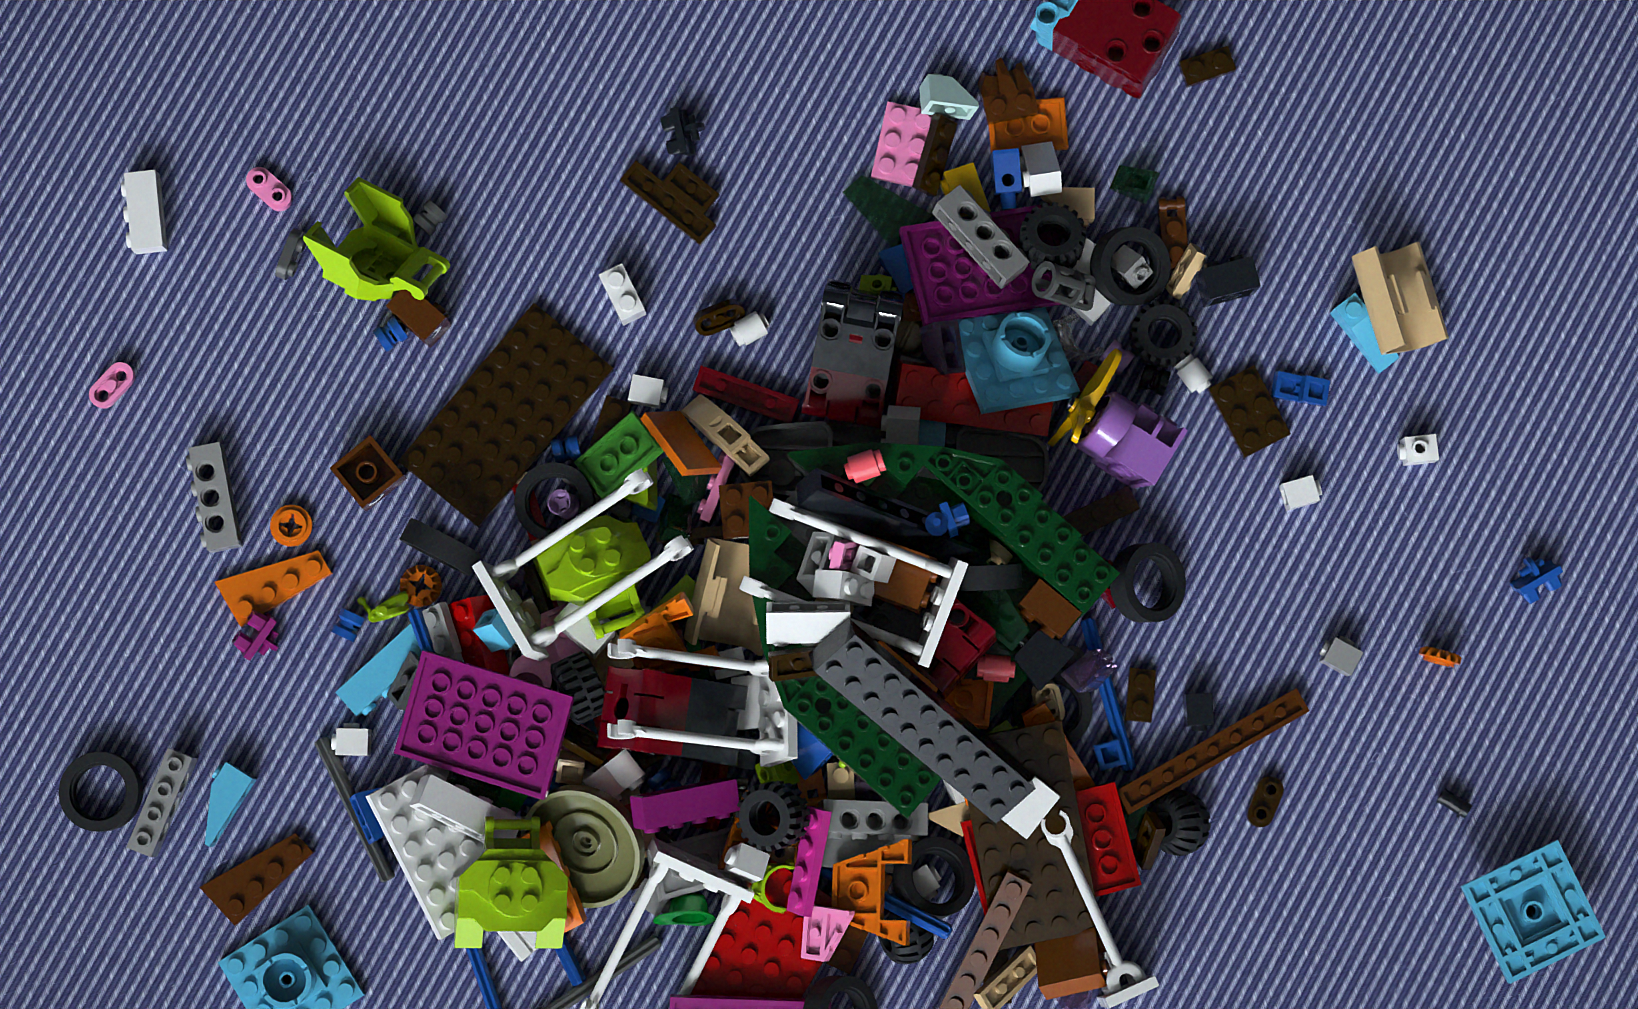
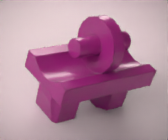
(250, 644)

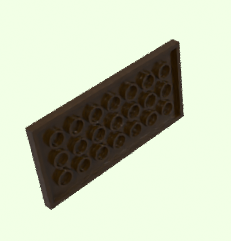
(506, 415)
(1053, 901)

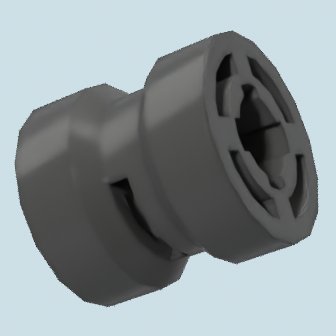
(429, 217)

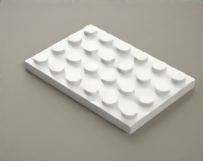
(425, 848)

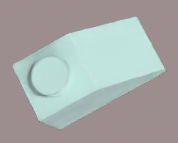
(946, 97)

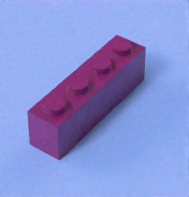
(683, 804)

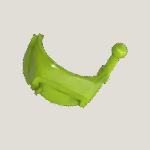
(388, 609)
(759, 886)

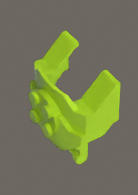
(379, 256)
(590, 563)
(511, 889)

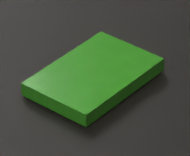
(618, 454)

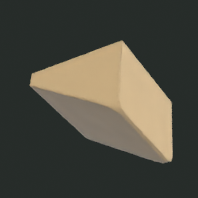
(570, 768)

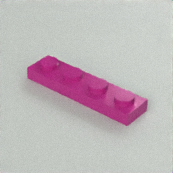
(809, 862)

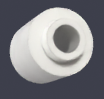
(749, 328)
(1193, 374)

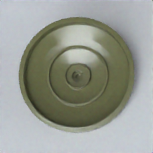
(594, 840)

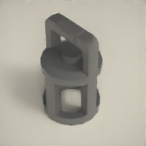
(1069, 287)

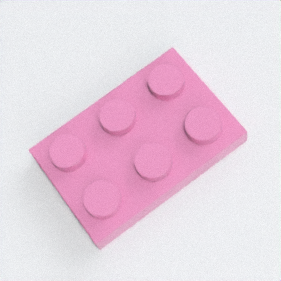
(900, 144)

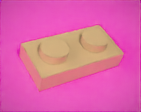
(1189, 264)

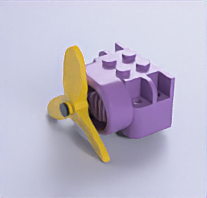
(1117, 433)

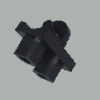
(685, 129)

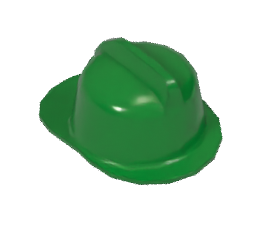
(688, 910)

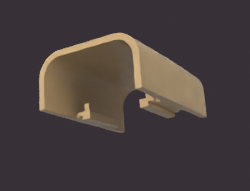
(1400, 298)
(719, 606)

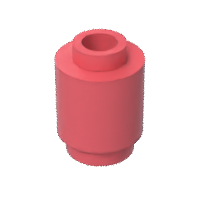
(864, 465)
(995, 668)

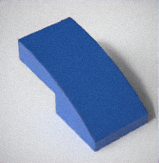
(1300, 388)

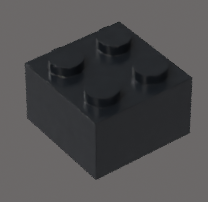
(1228, 280)

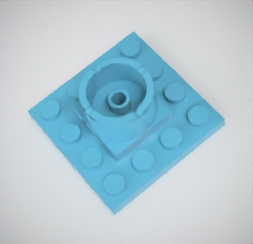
(1015, 360)
(1559, 915)
(304, 952)

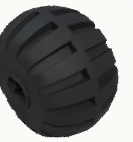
(1185, 821)
(920, 943)

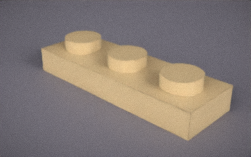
(1007, 979)

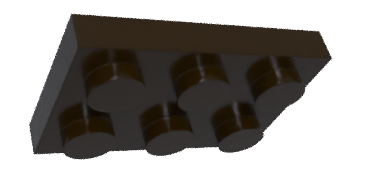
(1248, 411)

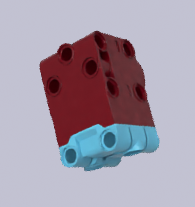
(1110, 38)

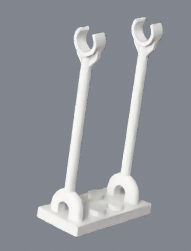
(941, 597)
(508, 601)
(776, 725)
(690, 868)
(1137, 980)

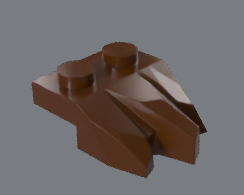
(1007, 93)

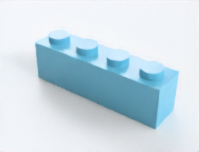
(378, 674)

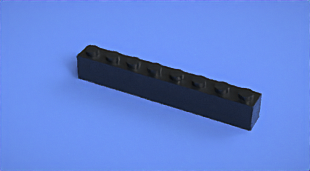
(887, 518)

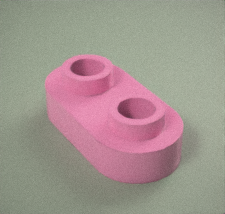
(268, 188)
(110, 383)

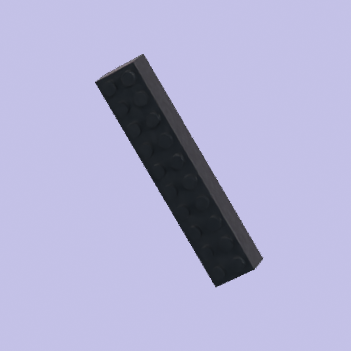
(921, 720)

